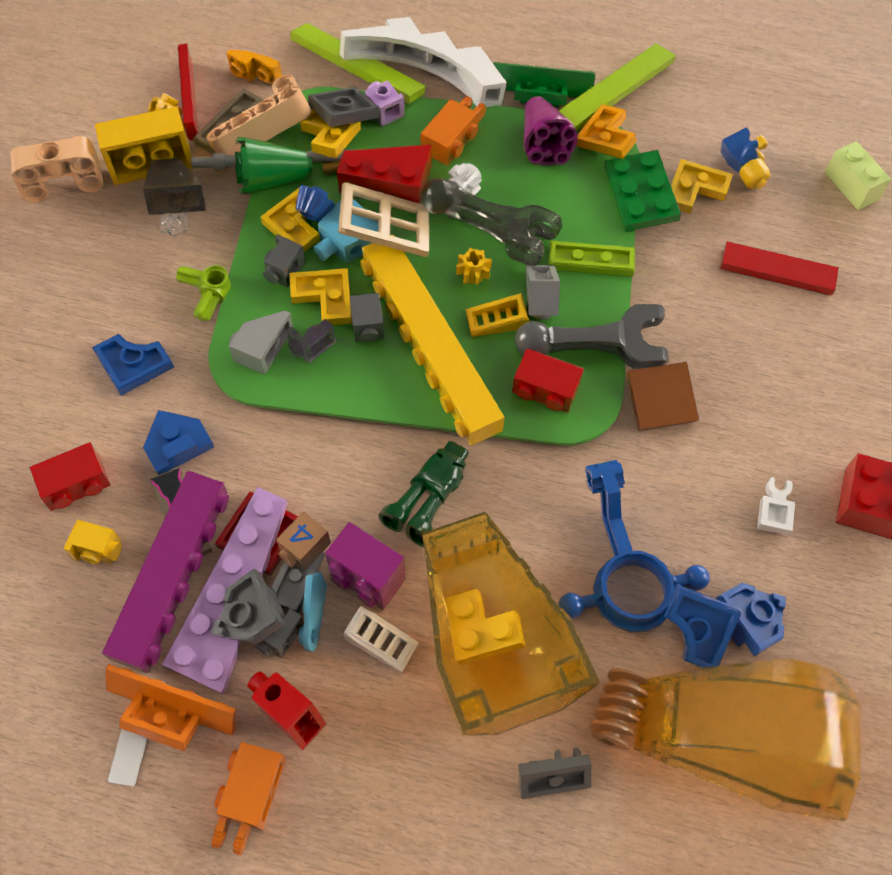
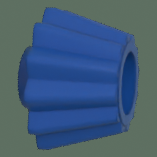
(313, 203)

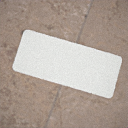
(127, 758)

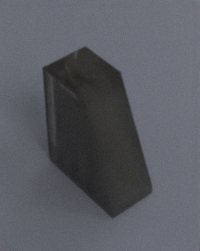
(172, 188)

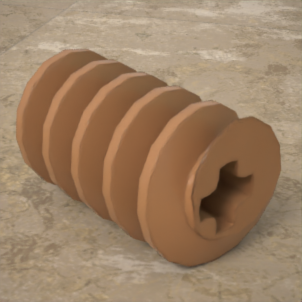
(617, 708)

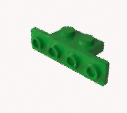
(544, 82)

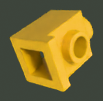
(93, 543)

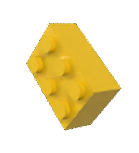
(135, 140)

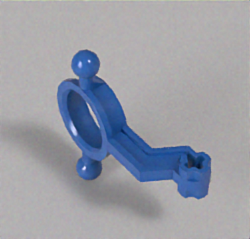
(607, 479)

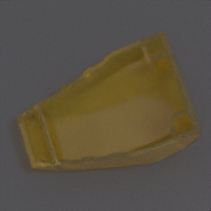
(514, 685)
(761, 730)

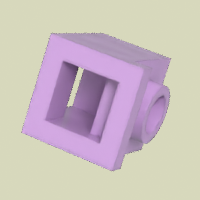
(384, 97)

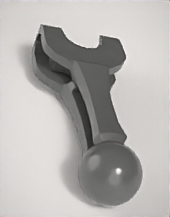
(618, 337)

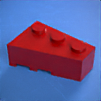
(388, 170)

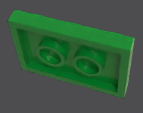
(642, 190)

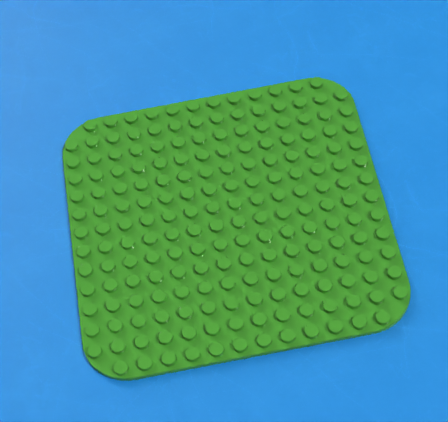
(381, 377)

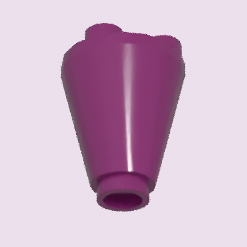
(547, 134)

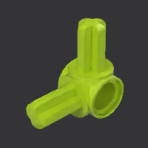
(206, 282)

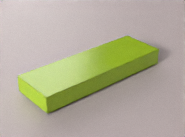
(592, 258)

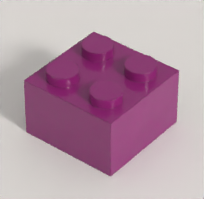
(365, 566)

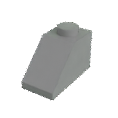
(260, 341)

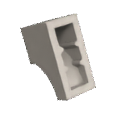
(542, 291)

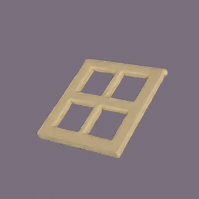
(384, 220)

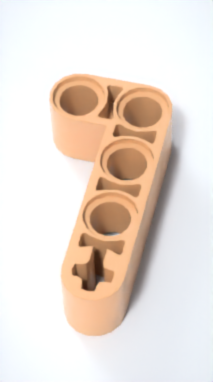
(264, 119)

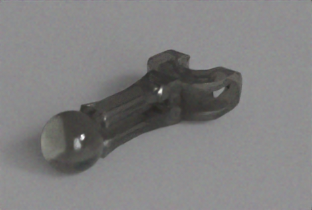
(510, 225)

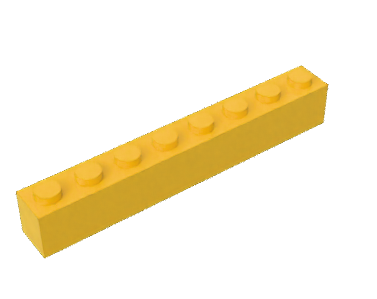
(433, 343)

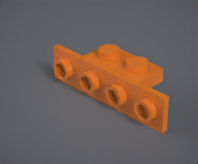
(165, 711)

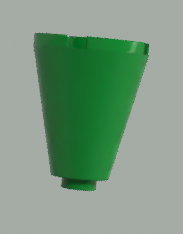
(268, 165)

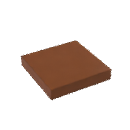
(662, 396)

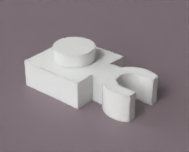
(775, 511)

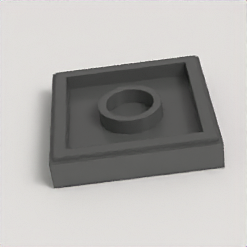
(343, 106)

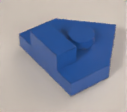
(175, 441)
(761, 617)

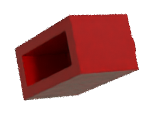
(547, 380)
(70, 476)

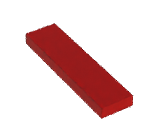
(187, 91)
(779, 268)

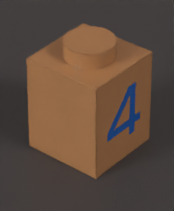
(302, 542)

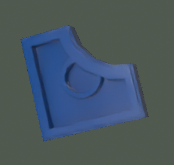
(131, 363)
(704, 625)

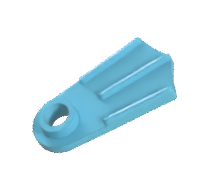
(313, 609)

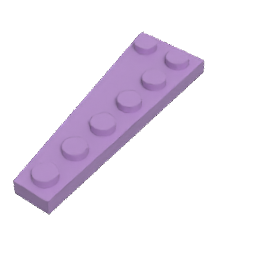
(198, 651)

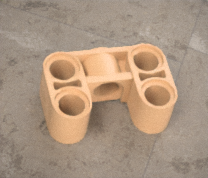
(54, 159)

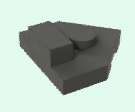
(249, 610)

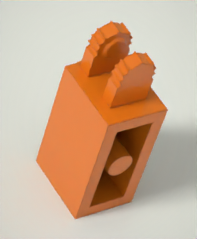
(452, 129)
(247, 793)

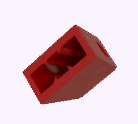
(286, 707)

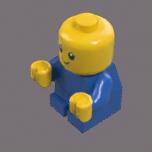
(744, 159)

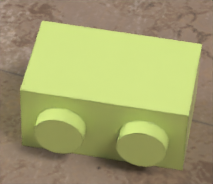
(857, 175)

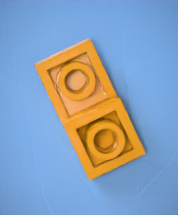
(251, 65)

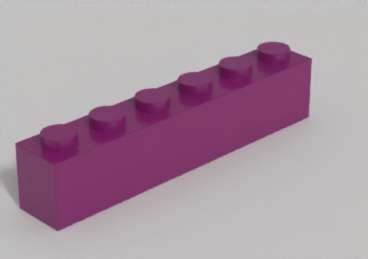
(166, 573)

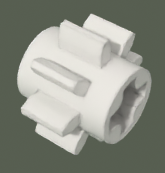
(466, 177)

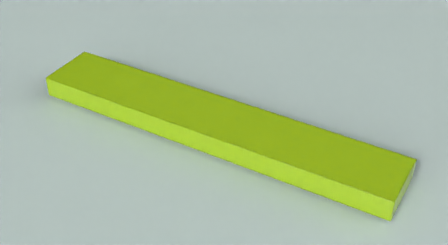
(367, 69)
(618, 84)

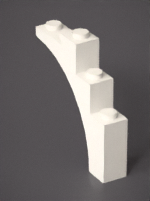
(434, 52)

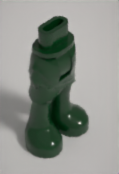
(437, 477)

